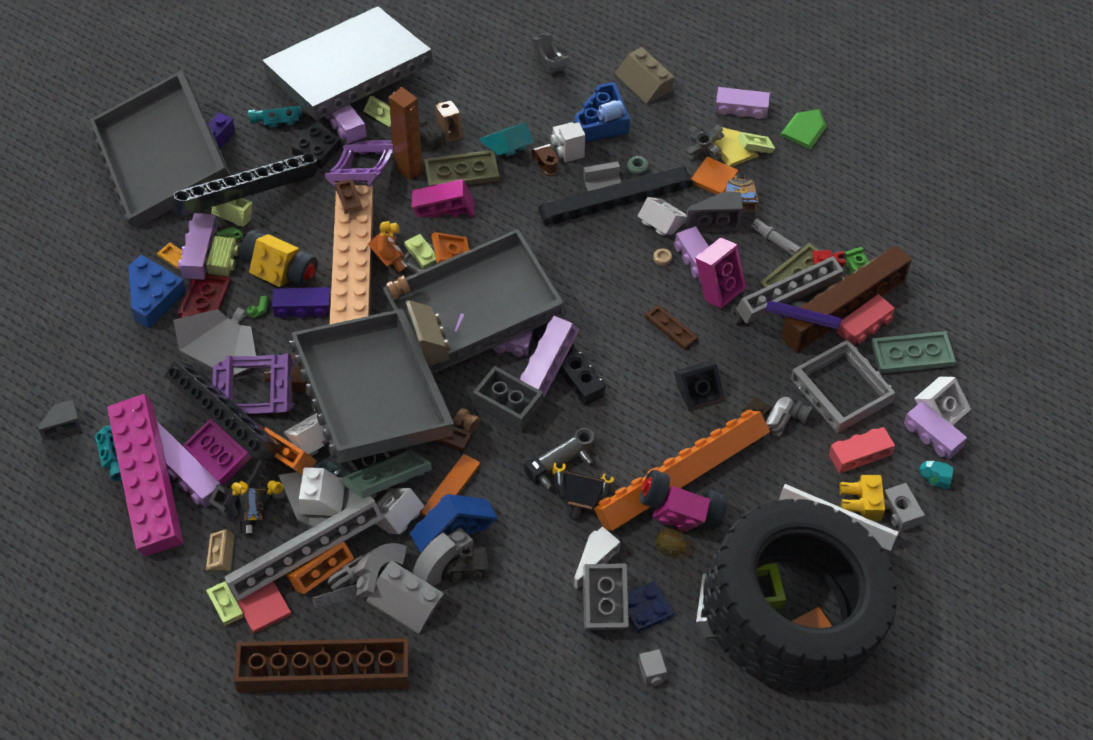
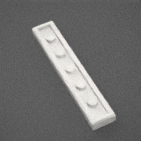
(883, 534)

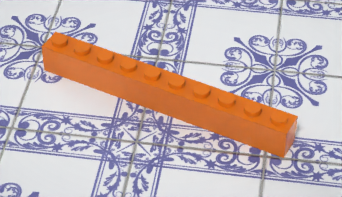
(685, 467)

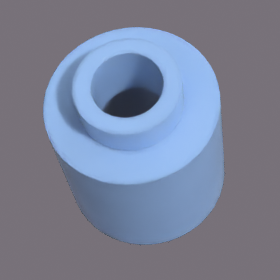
(610, 111)

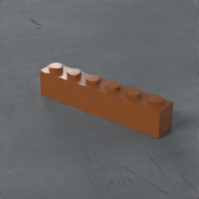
(406, 133)

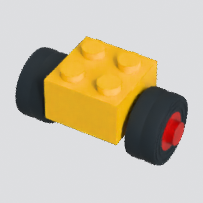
(277, 260)

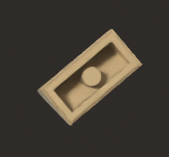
(220, 550)

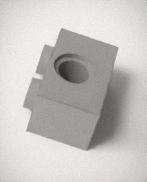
(902, 497)

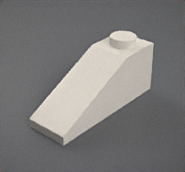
(598, 550)

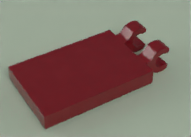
(204, 295)

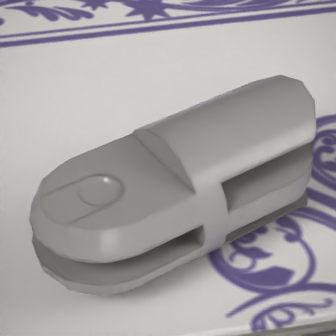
(780, 416)
(344, 576)

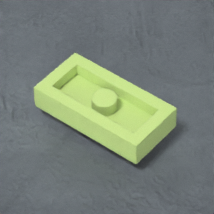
(378, 110)
(756, 142)
(421, 251)
(225, 603)

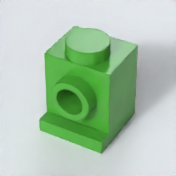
(855, 259)

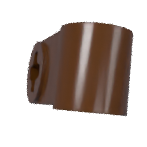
(546, 159)

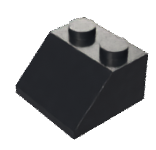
(700, 385)

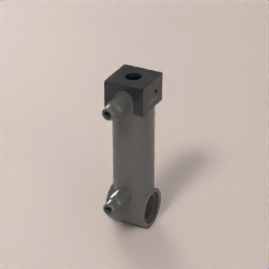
(540, 467)

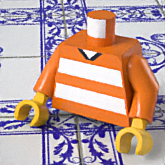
(386, 248)

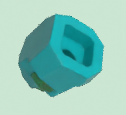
(937, 473)

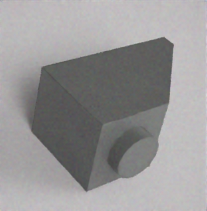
(59, 420)

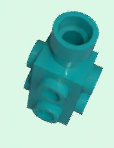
(280, 116)
(108, 453)

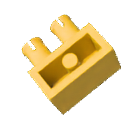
(870, 497)

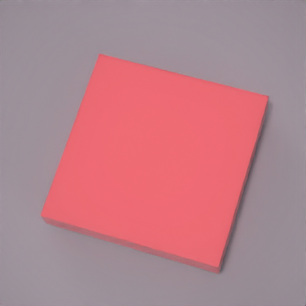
(263, 607)

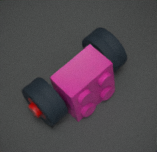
(679, 506)

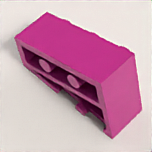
(443, 199)

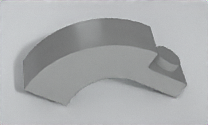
(438, 554)
(371, 563)

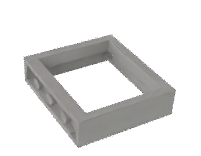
(822, 404)

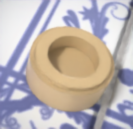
(662, 257)

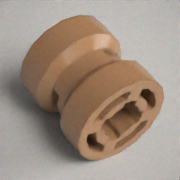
(398, 287)
(466, 420)

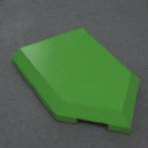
(805, 128)

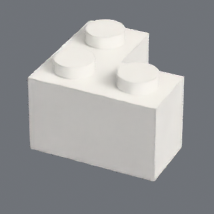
(569, 141)

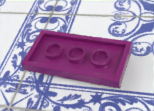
(217, 451)

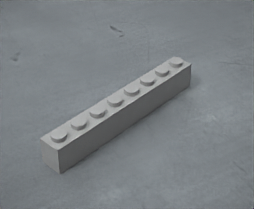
(303, 548)

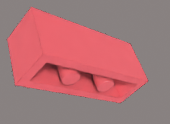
(866, 320)
(861, 449)

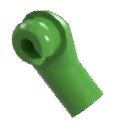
(231, 232)
(255, 312)

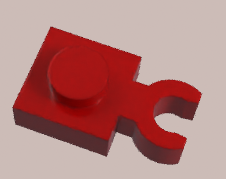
(821, 255)

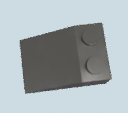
(716, 213)

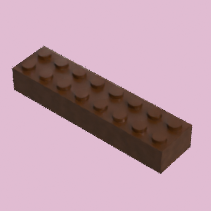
(848, 295)
(322, 665)

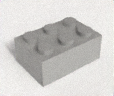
(605, 596)

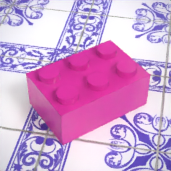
(720, 272)

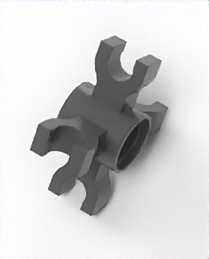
(705, 142)

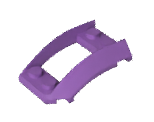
(342, 170)
(280, 380)

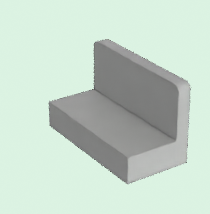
(601, 175)

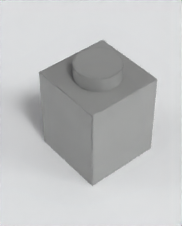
(652, 667)

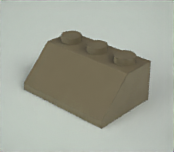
(645, 76)
(429, 333)

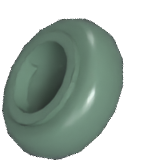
(637, 170)

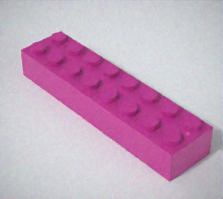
(144, 475)

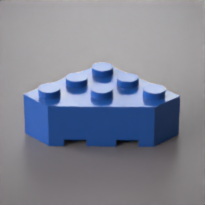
(589, 120)
(152, 290)
(451, 514)

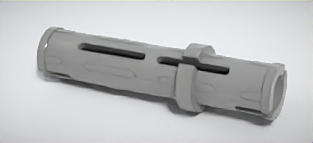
(775, 237)

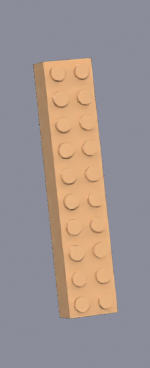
(352, 259)

